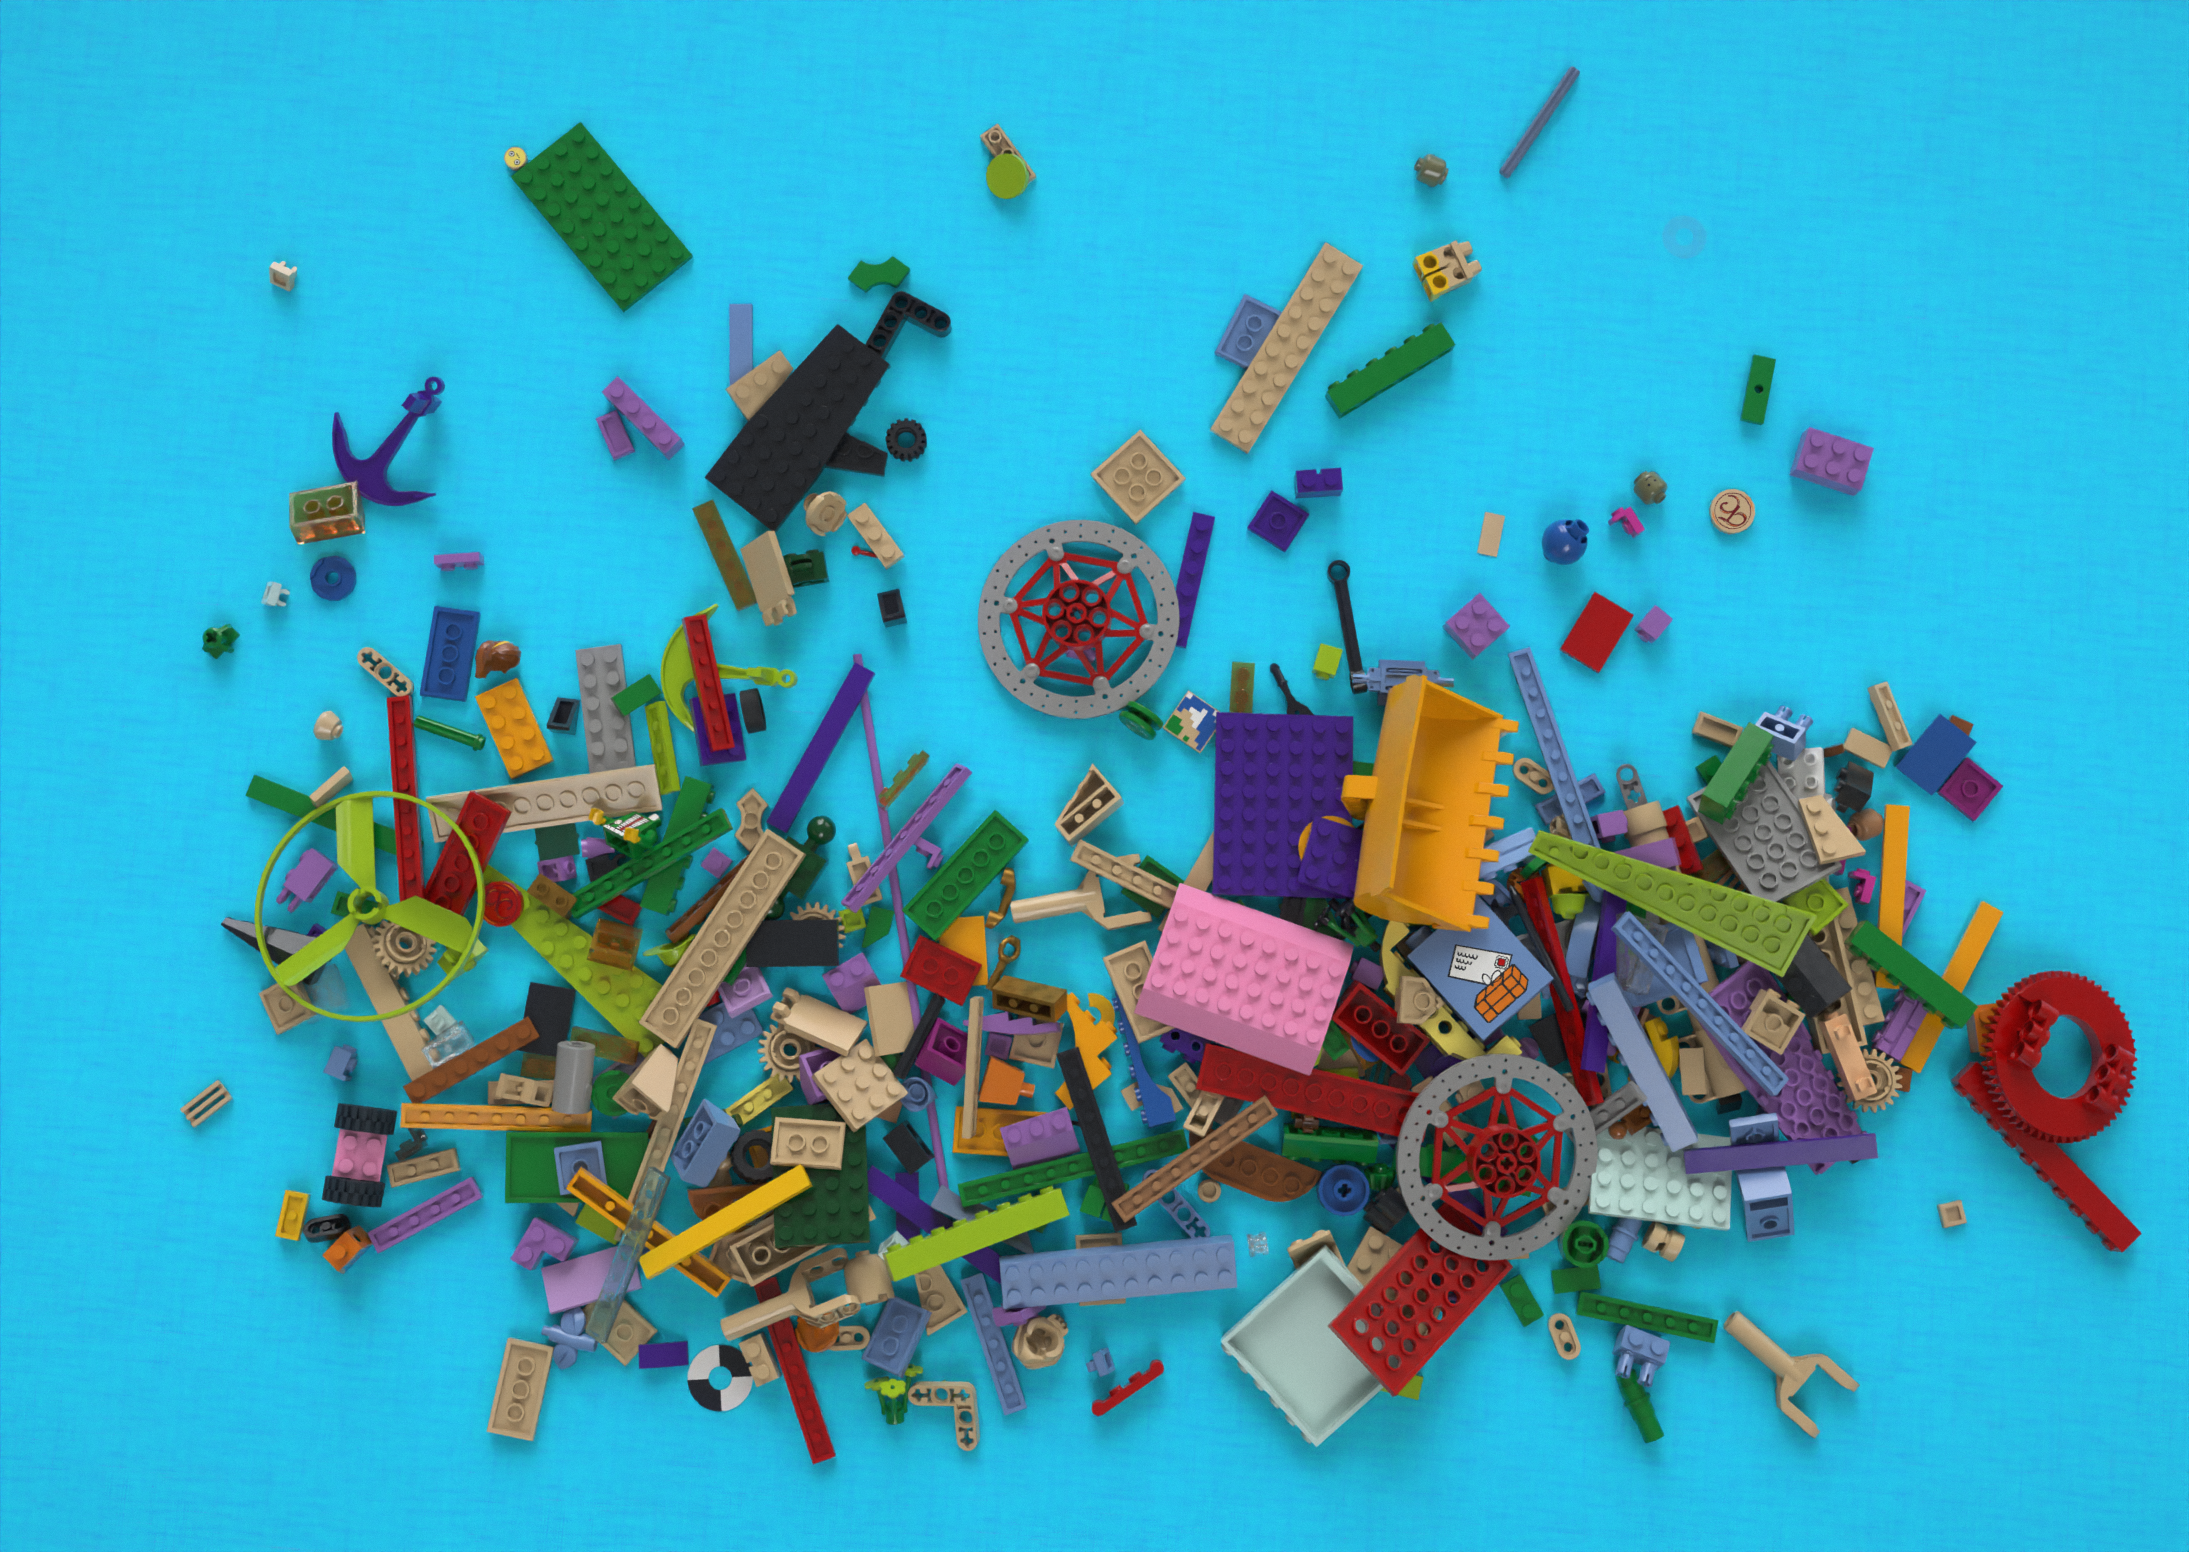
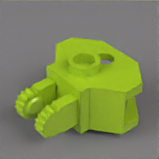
(451, 957)

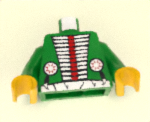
(629, 833)

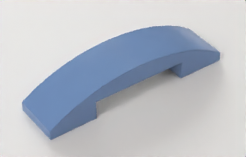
(1583, 939)

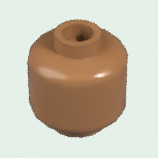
(1866, 824)

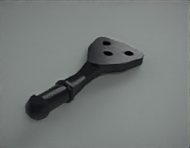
(1293, 705)

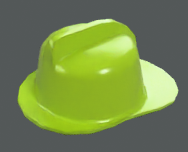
(1568, 904)
(670, 952)

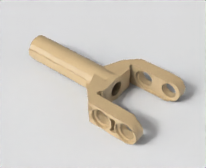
(1084, 899)
(797, 1300)
(1789, 1371)

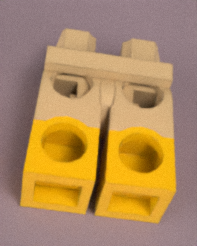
(1446, 268)

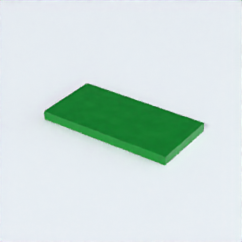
(533, 1171)

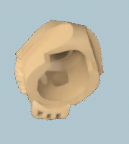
(1040, 1341)

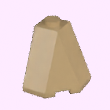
(650, 1085)

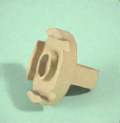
(824, 512)

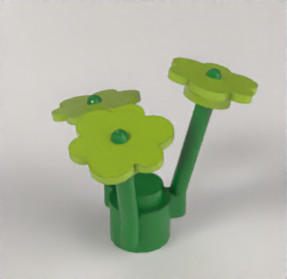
(894, 1409)

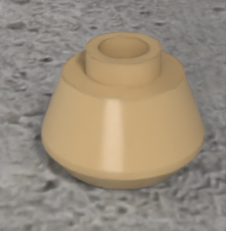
(328, 726)

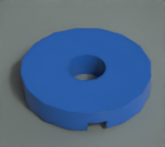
(338, 590)

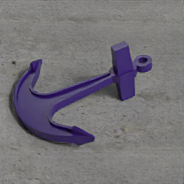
(372, 472)

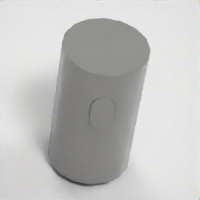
(573, 1077)

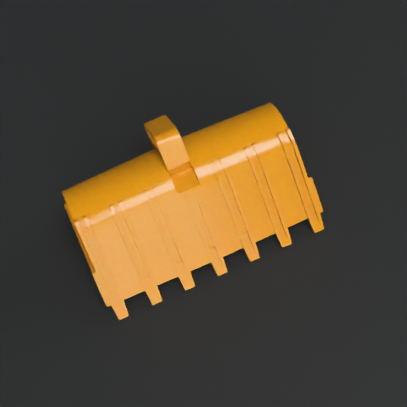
(1428, 807)

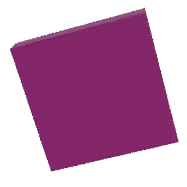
(1969, 789)

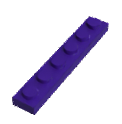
(1192, 571)

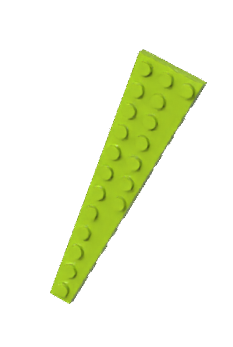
(1732, 919)
(612, 991)

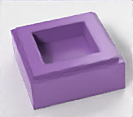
(998, 1045)

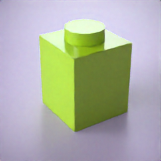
(1326, 661)

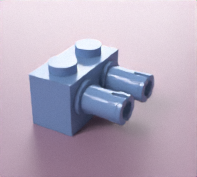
(1788, 737)
(1641, 1348)

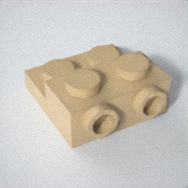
(1773, 1020)

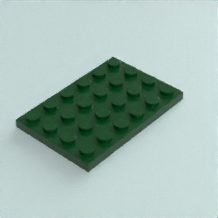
(837, 1202)

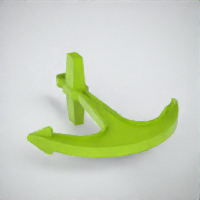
(678, 673)

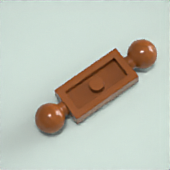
(1633, 1122)

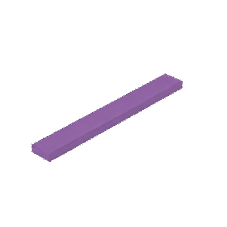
(906, 838)

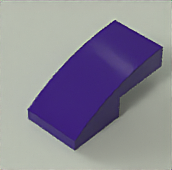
(663, 1354)

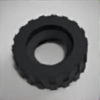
(738, 1157)

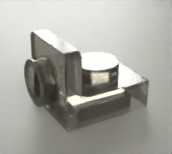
(411, 1147)

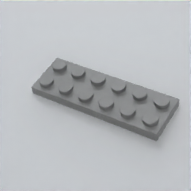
(606, 731)

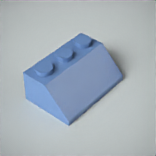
(704, 1144)

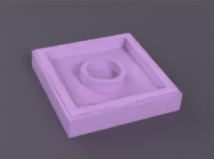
(746, 992)

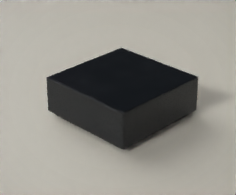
(1728, 1103)

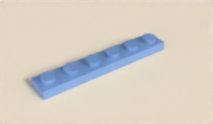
(993, 1344)

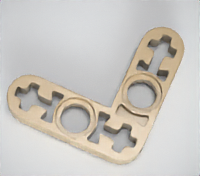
(959, 1402)

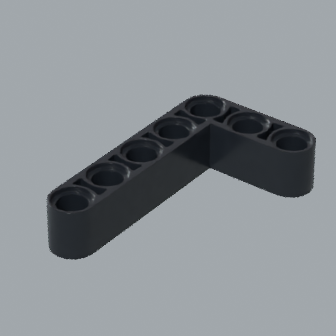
(905, 314)

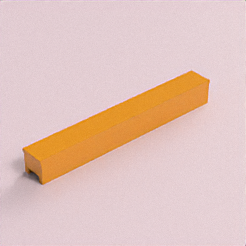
(618, 1211)

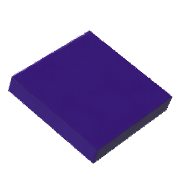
(1278, 521)

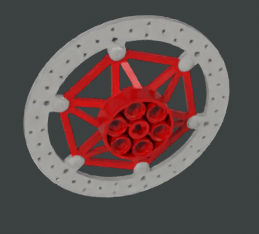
(1086, 623)
(1558, 1218)

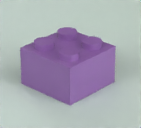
(1476, 626)

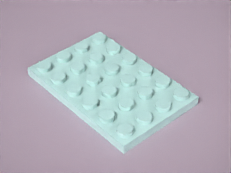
(1649, 1182)

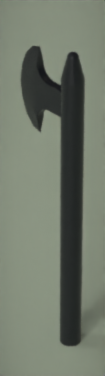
(1516, 908)

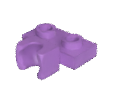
(1017, 1316)

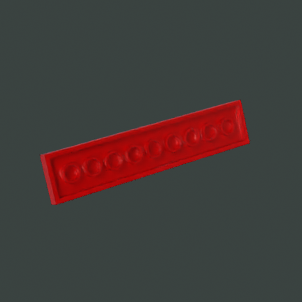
(1317, 1095)

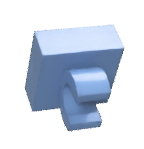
(1101, 1362)

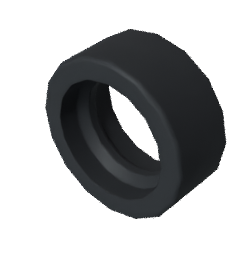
(752, 710)

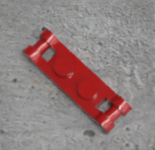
(1135, 1383)

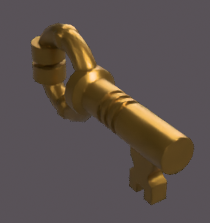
(1004, 959)

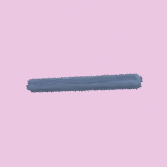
(1539, 122)

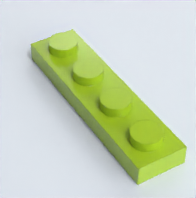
(662, 747)

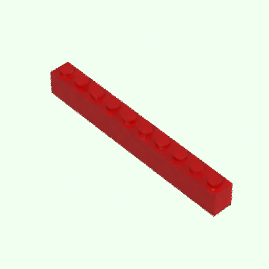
(2051, 1165)

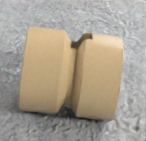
(1664, 1241)

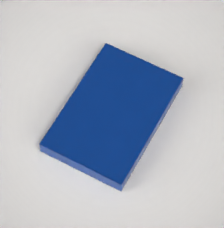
(1935, 754)

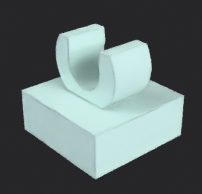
(272, 593)
(439, 1020)

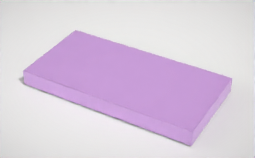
(580, 1280)

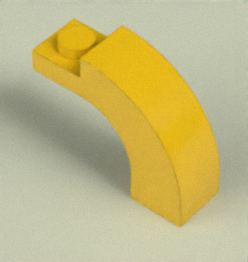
(1665, 1048)

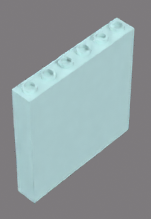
(1296, 1353)

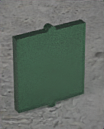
(557, 841)

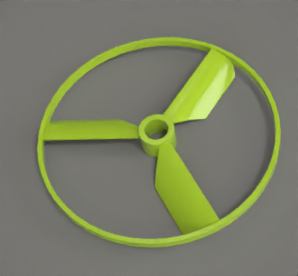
(357, 859)

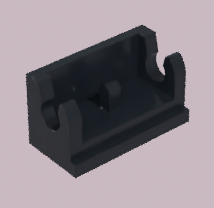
(908, 1147)

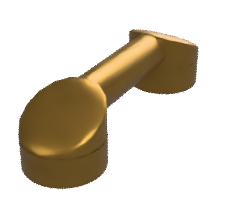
(1008, 879)

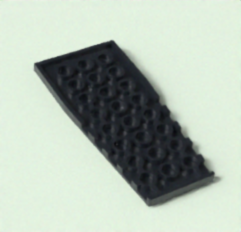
(798, 429)

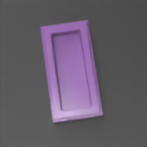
(615, 435)

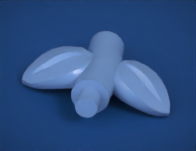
(570, 1338)

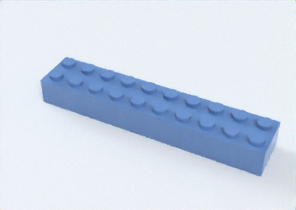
(1117, 1271)

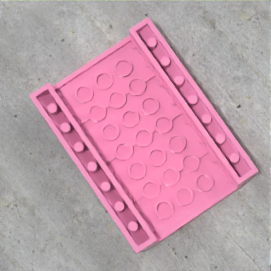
(1245, 979)

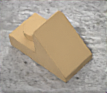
(1203, 1113)

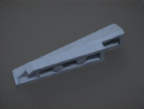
(950, 1204)

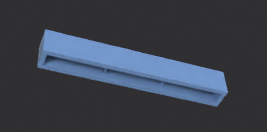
(1642, 1062)

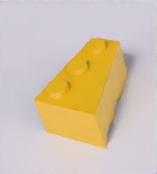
(1560, 881)

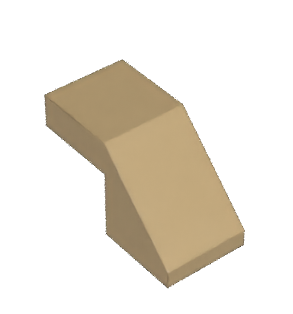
(524, 1090)

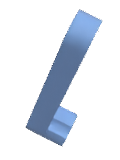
(1177, 1204)

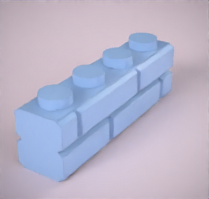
(1512, 850)

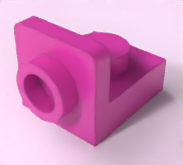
(1630, 521)
(1865, 888)

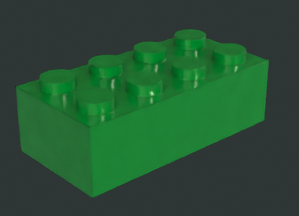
(1736, 773)

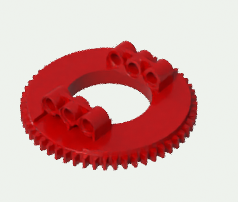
(2015, 1046)

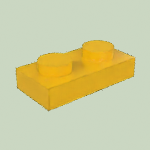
(292, 1215)

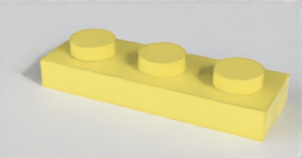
(760, 1098)

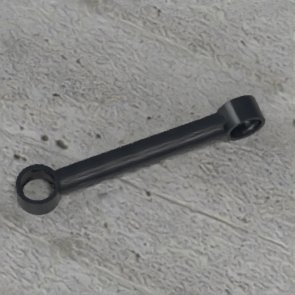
(1348, 626)

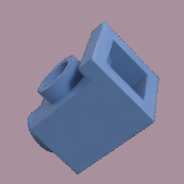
(342, 1062)

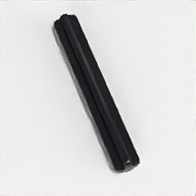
(919, 1037)

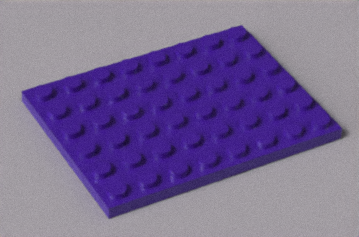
(1267, 789)

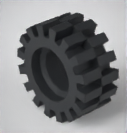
(906, 453)

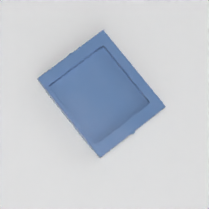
(1684, 950)

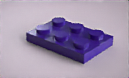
(706, 757)

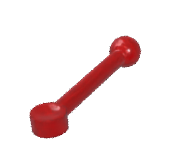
(856, 551)

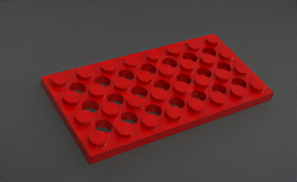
(1421, 1312)

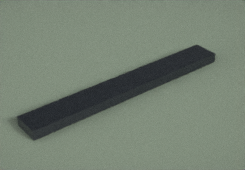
(1094, 1133)

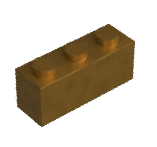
(1029, 998)

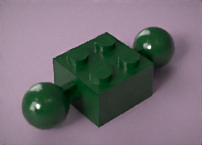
(820, 831)

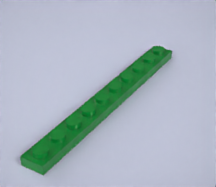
(1069, 1168)

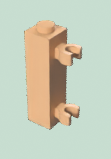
(1847, 1055)

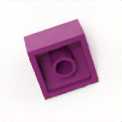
(944, 1052)

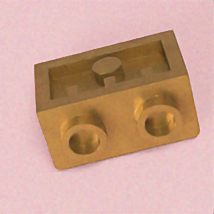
(552, 896)

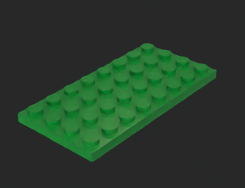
(602, 217)

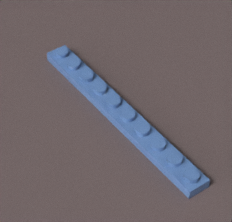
(1552, 747)
(1700, 1004)

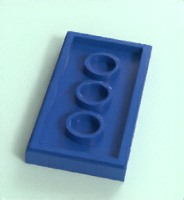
(450, 654)

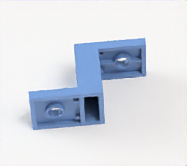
(1763, 1190)

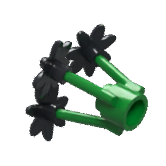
(1364, 934)

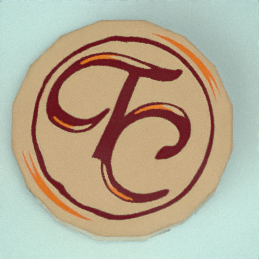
(1732, 511)

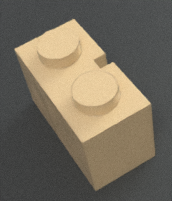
(763, 1362)

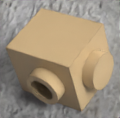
(1469, 1091)

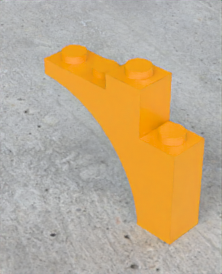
(1091, 1043)

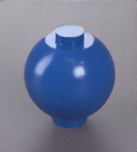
(1565, 541)

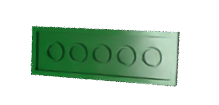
(965, 875)

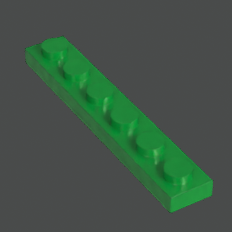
(1646, 1317)

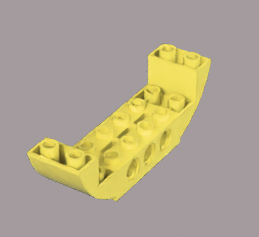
(1456, 1041)

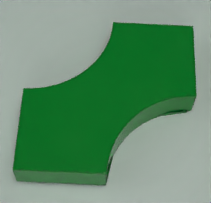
(888, 273)

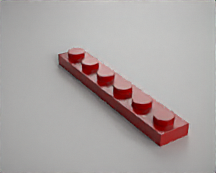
(708, 683)

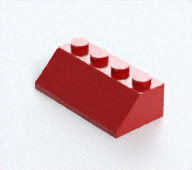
(1377, 1028)

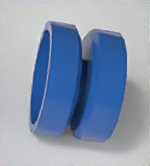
(1356, 1190)

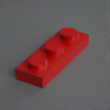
(1686, 848)

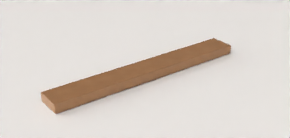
(1194, 1158)

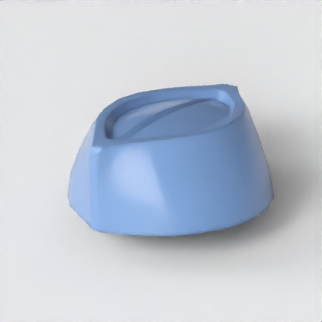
(919, 1094)

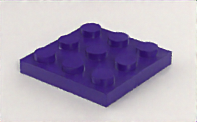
(1331, 857)

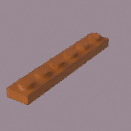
(697, 913)
(471, 1061)

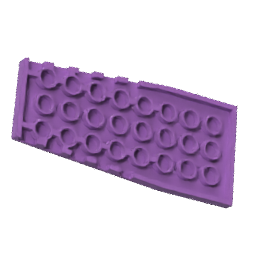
(1809, 1100)

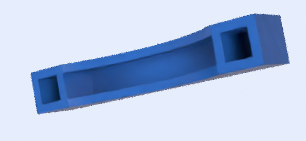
(1156, 1104)

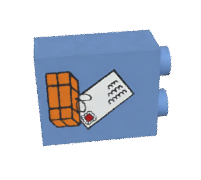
(1478, 973)

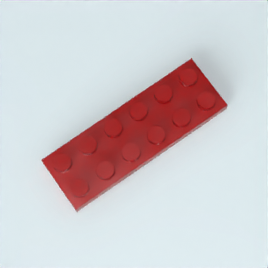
(454, 874)

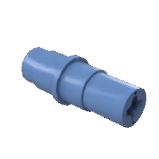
(1622, 1238)

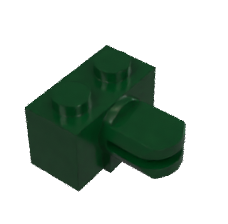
(806, 568)

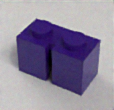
(1325, 484)

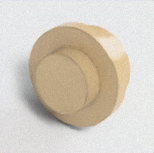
(1209, 1190)

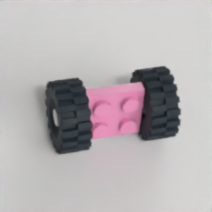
(359, 1155)

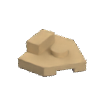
(1415, 1000)

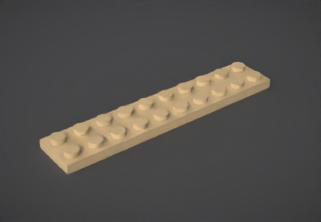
(1286, 348)
(559, 799)
(722, 938)

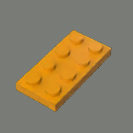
(514, 728)

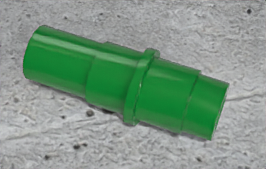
(1640, 1407)

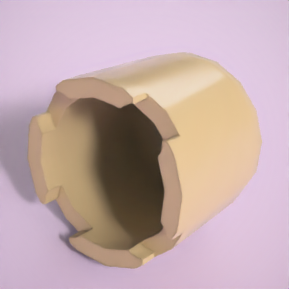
(868, 1278)

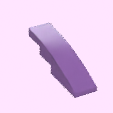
(1004, 1024)

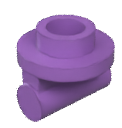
(1529, 1048)

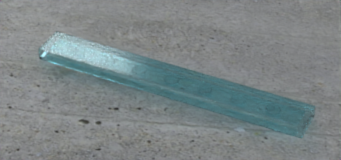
(627, 1254)

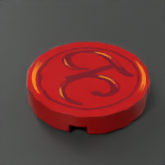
(502, 903)

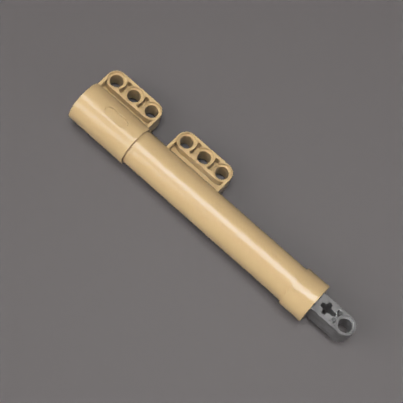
(1646, 826)

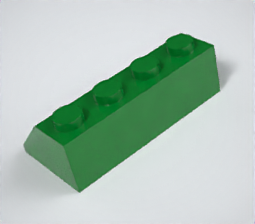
(1331, 1144)

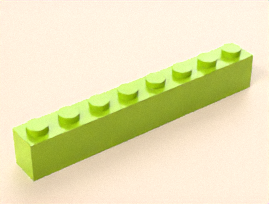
(975, 1234)

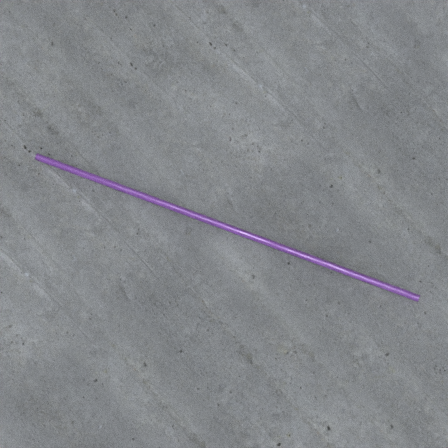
(900, 921)

